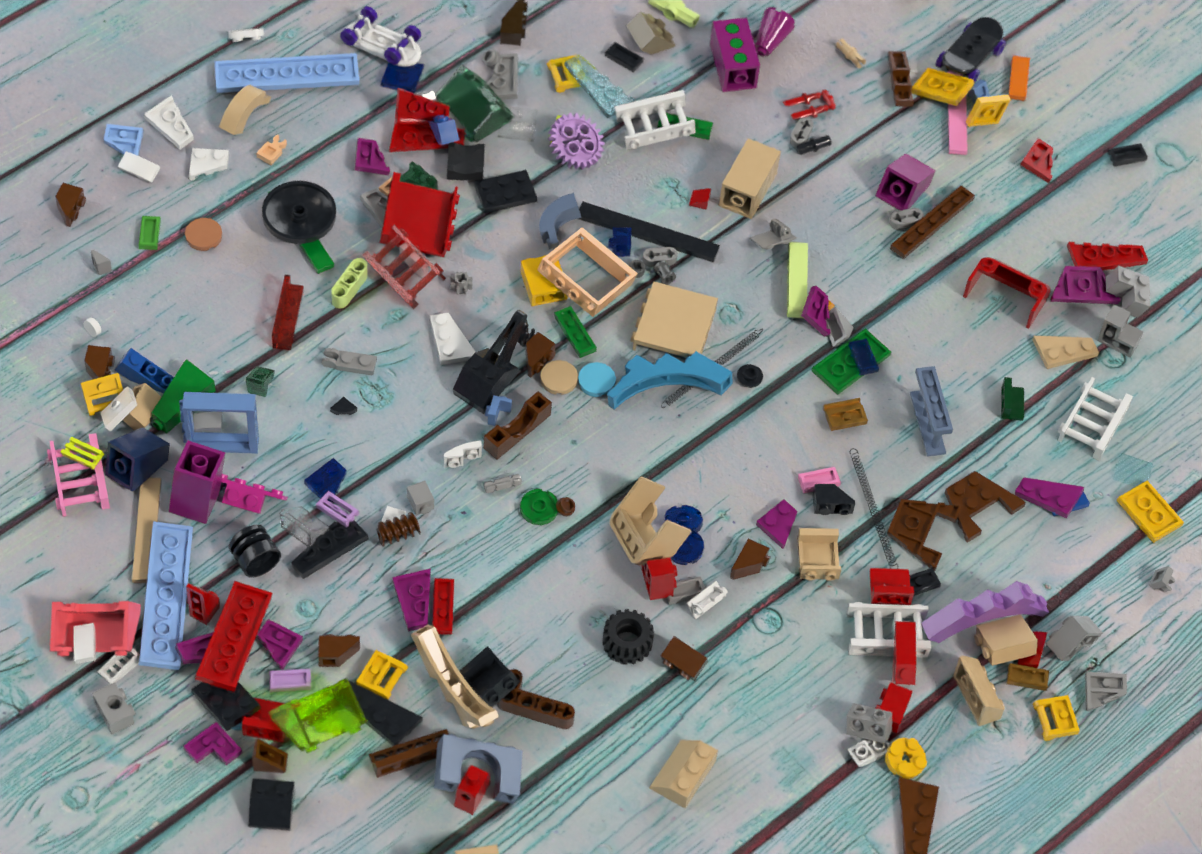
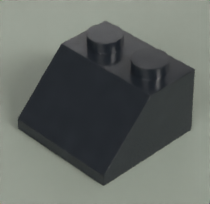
(271, 804)

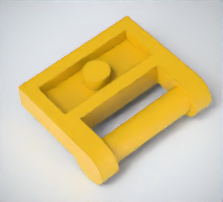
(561, 85)
(100, 388)
(375, 672)
(1062, 715)

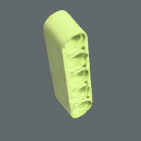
(797, 278)

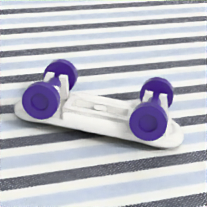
(383, 42)

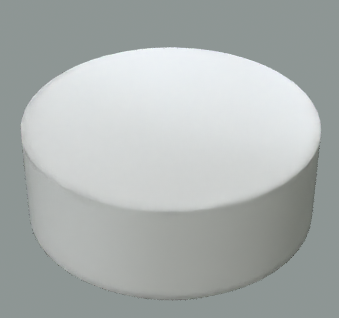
(92, 327)

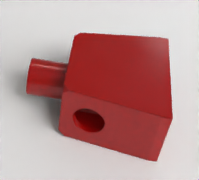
(474, 785)

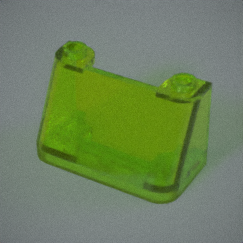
(320, 716)

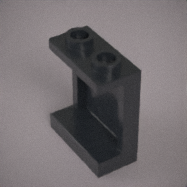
(489, 677)

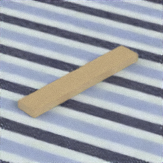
(147, 513)

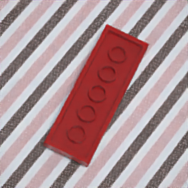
(234, 636)

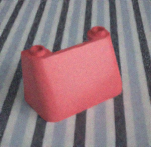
(113, 623)

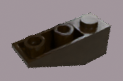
(512, 23)

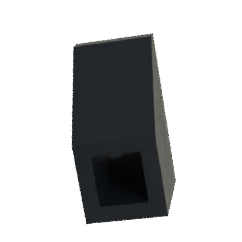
(831, 500)

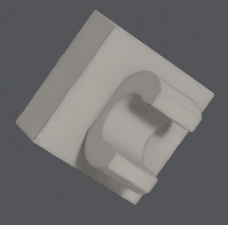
(1162, 578)

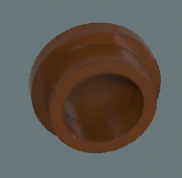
(565, 506)

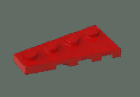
(418, 137)

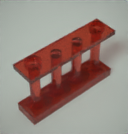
(398, 283)

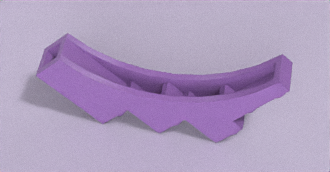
(988, 605)

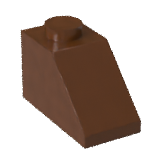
(750, 560)

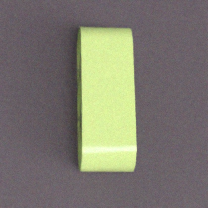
(349, 283)

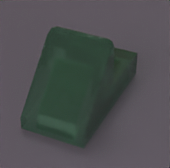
(258, 380)

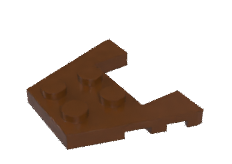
(976, 494)
(913, 523)

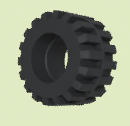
(628, 650)

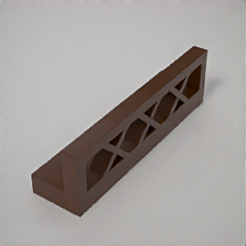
(409, 758)

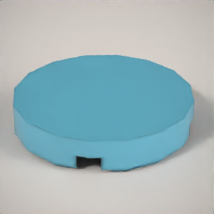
(596, 379)

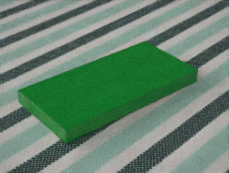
(839, 368)

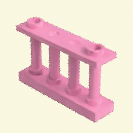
(96, 479)

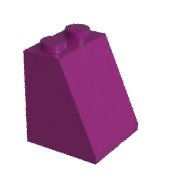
(904, 182)

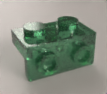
(418, 176)

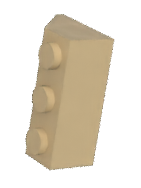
(978, 690)
(685, 771)

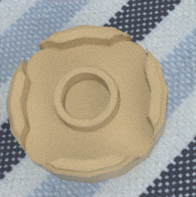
(559, 377)

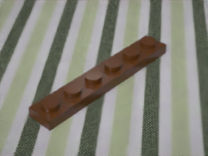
(932, 222)

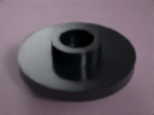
(749, 375)

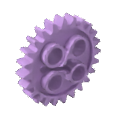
(589, 138)

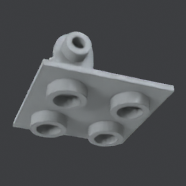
(778, 234)

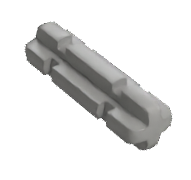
(502, 483)

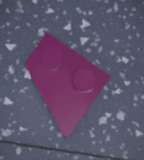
(369, 158)
(816, 310)

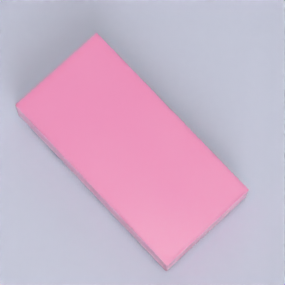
(823, 476)

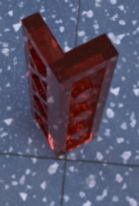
(287, 314)

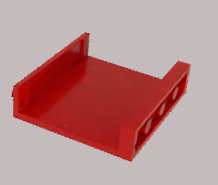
(422, 213)

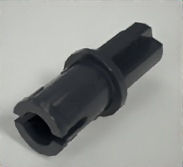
(814, 145)

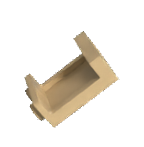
(818, 553)

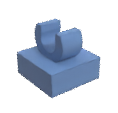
(978, 90)

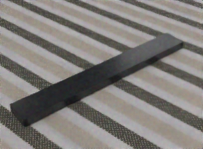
(649, 231)

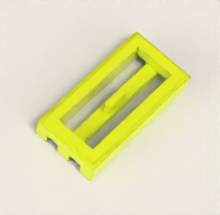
(70, 446)

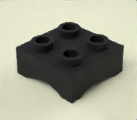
(465, 162)

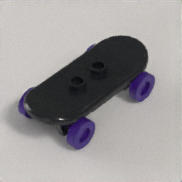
(973, 47)

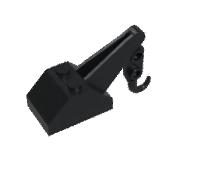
(491, 373)

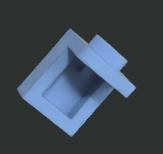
(498, 404)

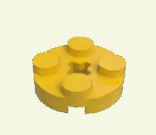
(915, 753)

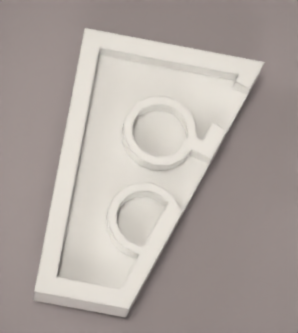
(169, 122)
(449, 340)

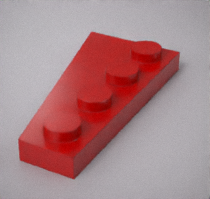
(1107, 256)

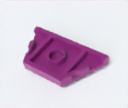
(1083, 286)

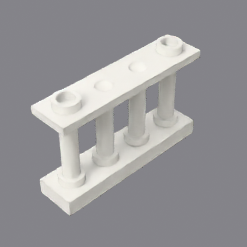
(651, 106)
(1107, 433)
(879, 645)

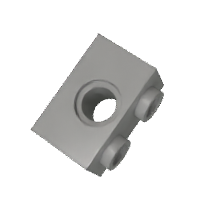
(117, 718)

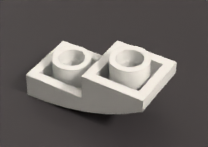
(139, 167)
(455, 456)
(868, 752)

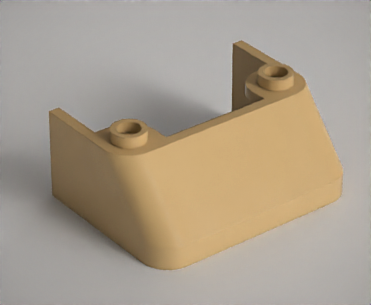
(633, 525)

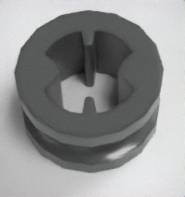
(637, 263)

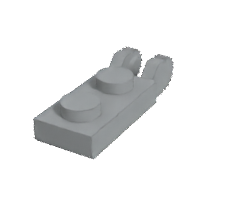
(349, 361)

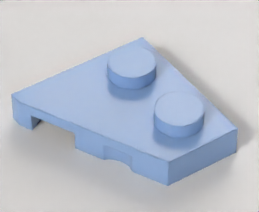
(124, 138)

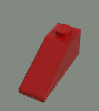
(202, 603)
(904, 653)

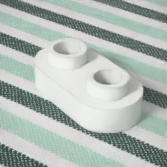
(238, 35)

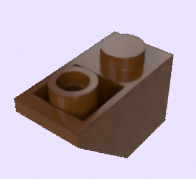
(69, 201)
(538, 352)
(98, 361)
(337, 649)

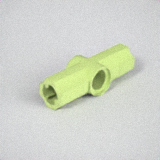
(676, 10)

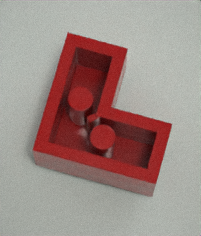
(659, 578)

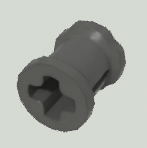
(664, 272)

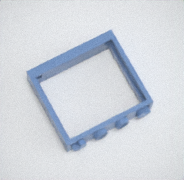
(221, 403)

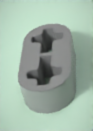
(805, 134)
(906, 218)
(659, 254)

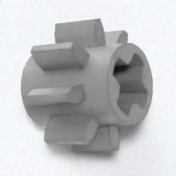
(461, 283)

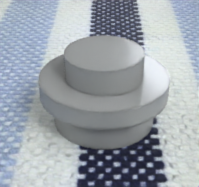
(490, 57)

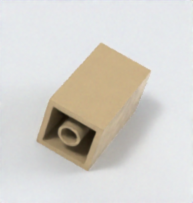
(749, 178)

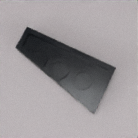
(384, 716)

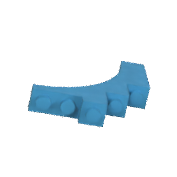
(668, 370)

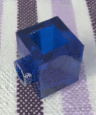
(620, 241)

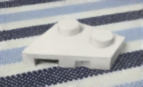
(207, 161)

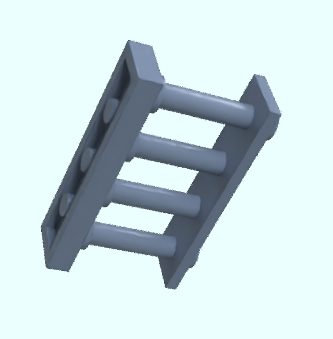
(931, 411)

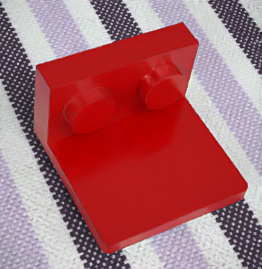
(890, 586)
(260, 723)

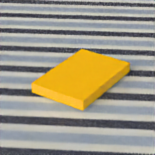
(942, 86)
(1150, 511)

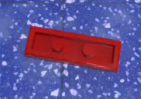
(443, 605)

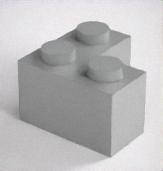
(1132, 287)
(1118, 334)
(1072, 636)

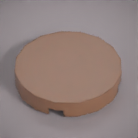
(203, 234)

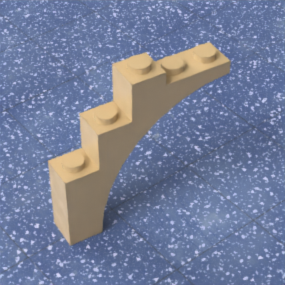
(439, 665)

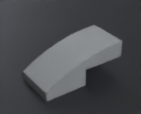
(207, 421)

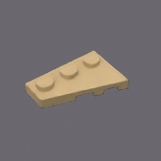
(1064, 350)

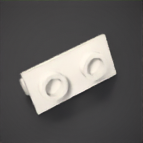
(706, 599)

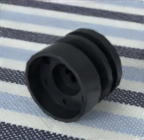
(254, 551)

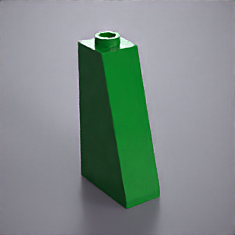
(187, 379)

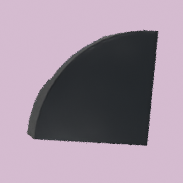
(343, 406)

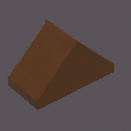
(268, 758)

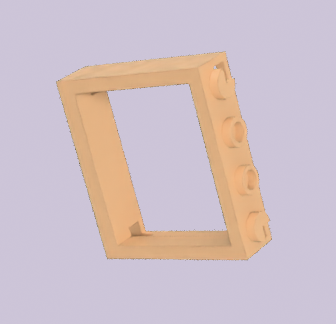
(600, 255)

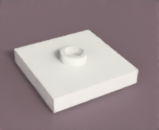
(118, 408)

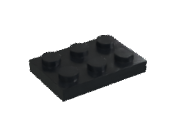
(505, 191)
(226, 705)

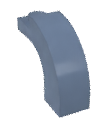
(555, 215)

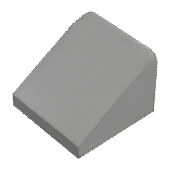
(101, 263)

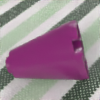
(773, 30)

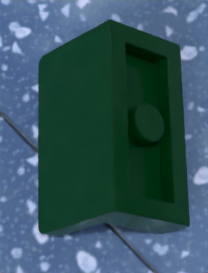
(1012, 401)

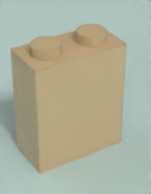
(1006, 640)

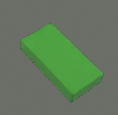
(149, 232)

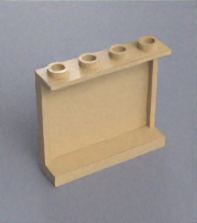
(674, 320)

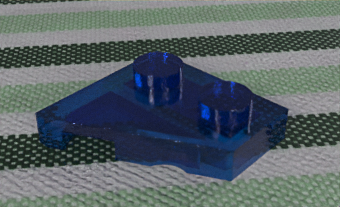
(326, 479)

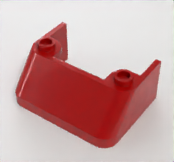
(1013, 278)

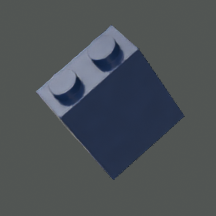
(135, 457)

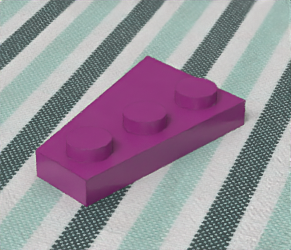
(1050, 495)
(413, 597)
(193, 650)

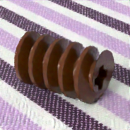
(397, 528)

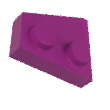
(778, 522)
(279, 642)

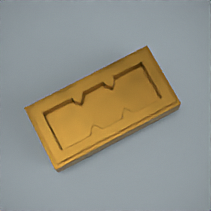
(1027, 677)

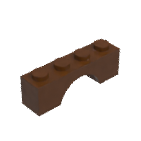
(532, 414)

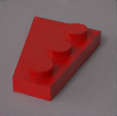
(417, 109)

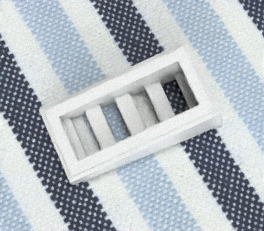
(133, 662)

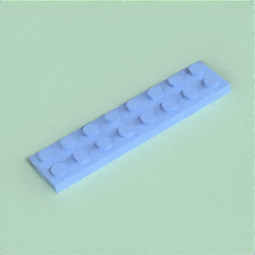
(287, 72)
(165, 595)

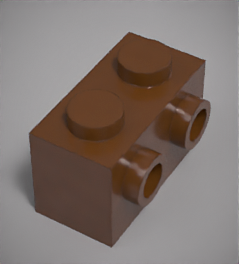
(684, 659)

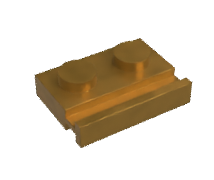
(845, 414)

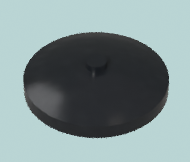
(299, 212)

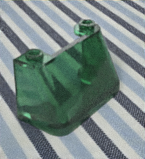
(474, 104)

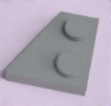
(1103, 688)

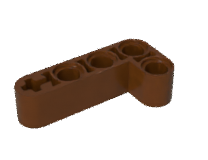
(537, 704)

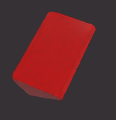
(1033, 661)

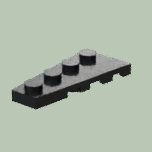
(329, 547)

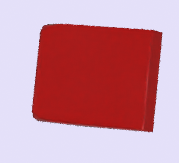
(700, 198)

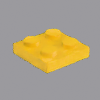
(988, 110)

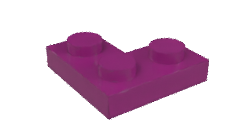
(213, 740)

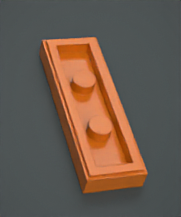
(1019, 78)

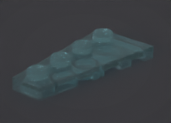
(597, 86)

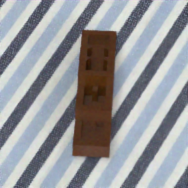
(900, 78)

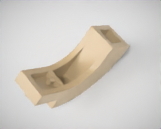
(241, 107)

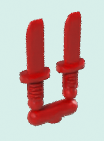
(811, 111)

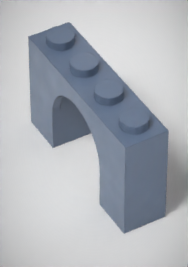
(504, 762)

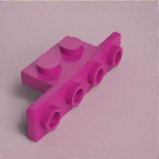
(246, 496)

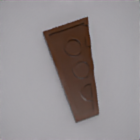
(917, 814)

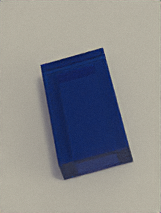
(863, 357)

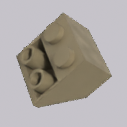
(650, 33)

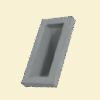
(839, 327)

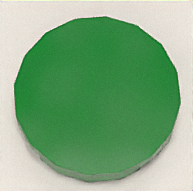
(538, 507)

